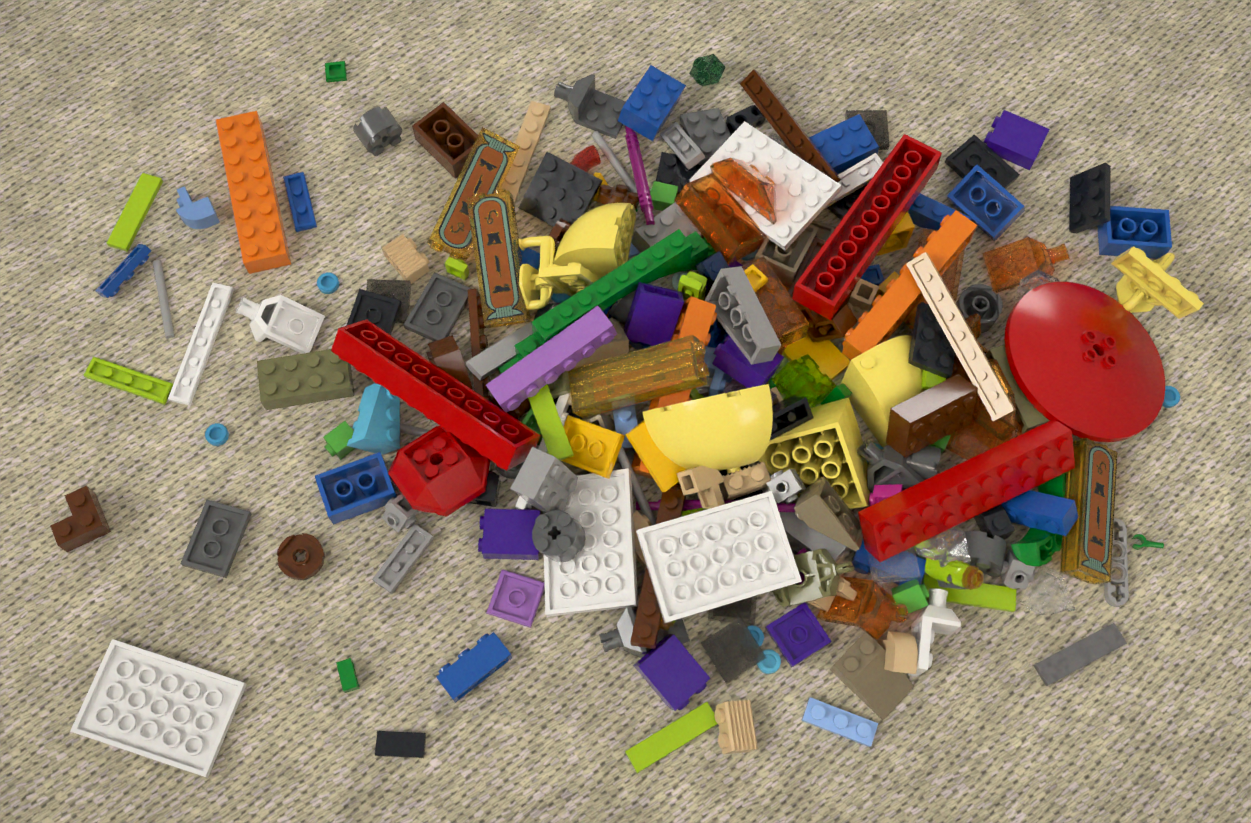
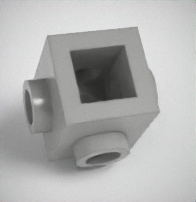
(792, 484)
(399, 513)
(1015, 573)

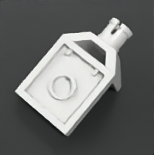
(282, 322)
(932, 620)

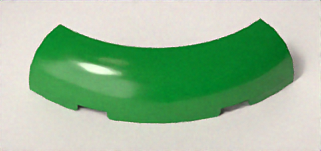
(1037, 544)

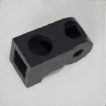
(750, 115)

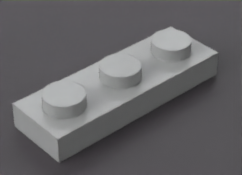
(682, 145)
(403, 558)

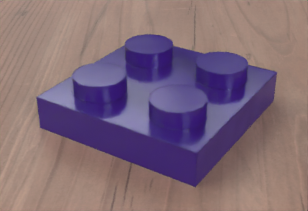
(798, 634)

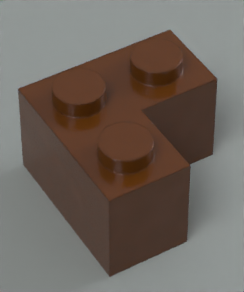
(825, 329)
(447, 356)
(85, 523)

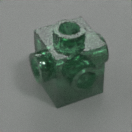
(707, 70)

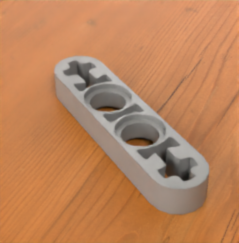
(1122, 565)

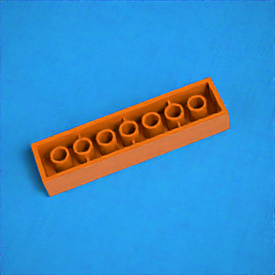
(253, 192)
(904, 293)
(693, 320)

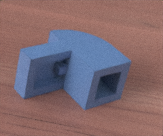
(196, 214)
(718, 377)

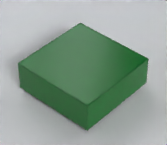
(335, 71)

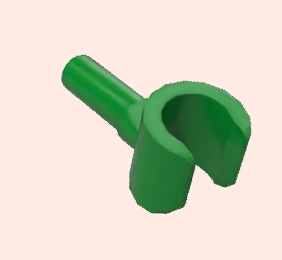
(1145, 543)

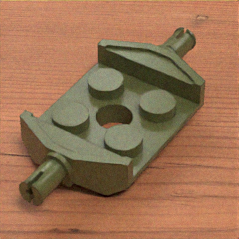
(820, 578)

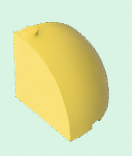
(599, 239)
(881, 381)
(714, 430)
(827, 449)

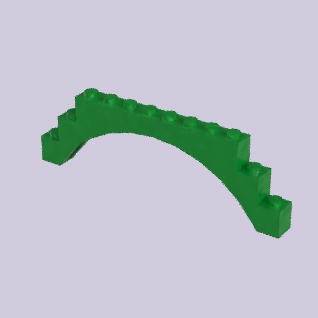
(664, 258)

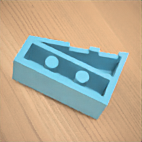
(377, 422)

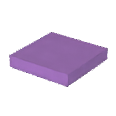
(516, 598)

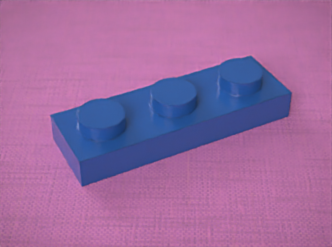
(124, 271)

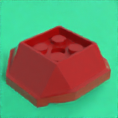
(441, 486)

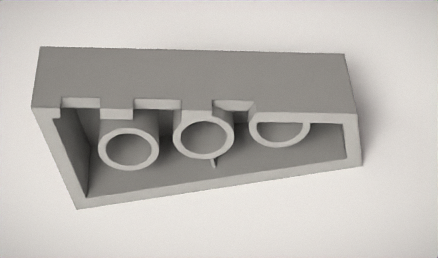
(743, 315)
(802, 536)

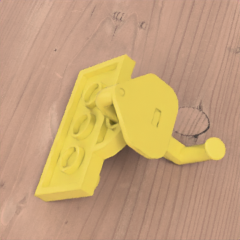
(550, 277)
(1149, 285)

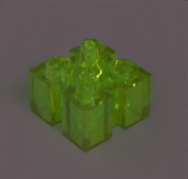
(805, 380)

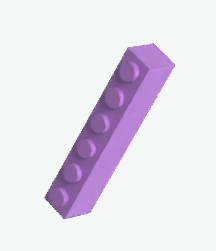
(552, 359)

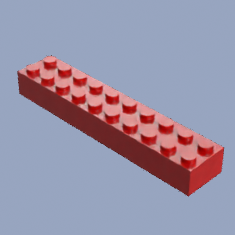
(866, 227)
(435, 394)
(966, 490)

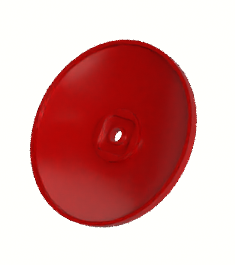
(1062, 376)

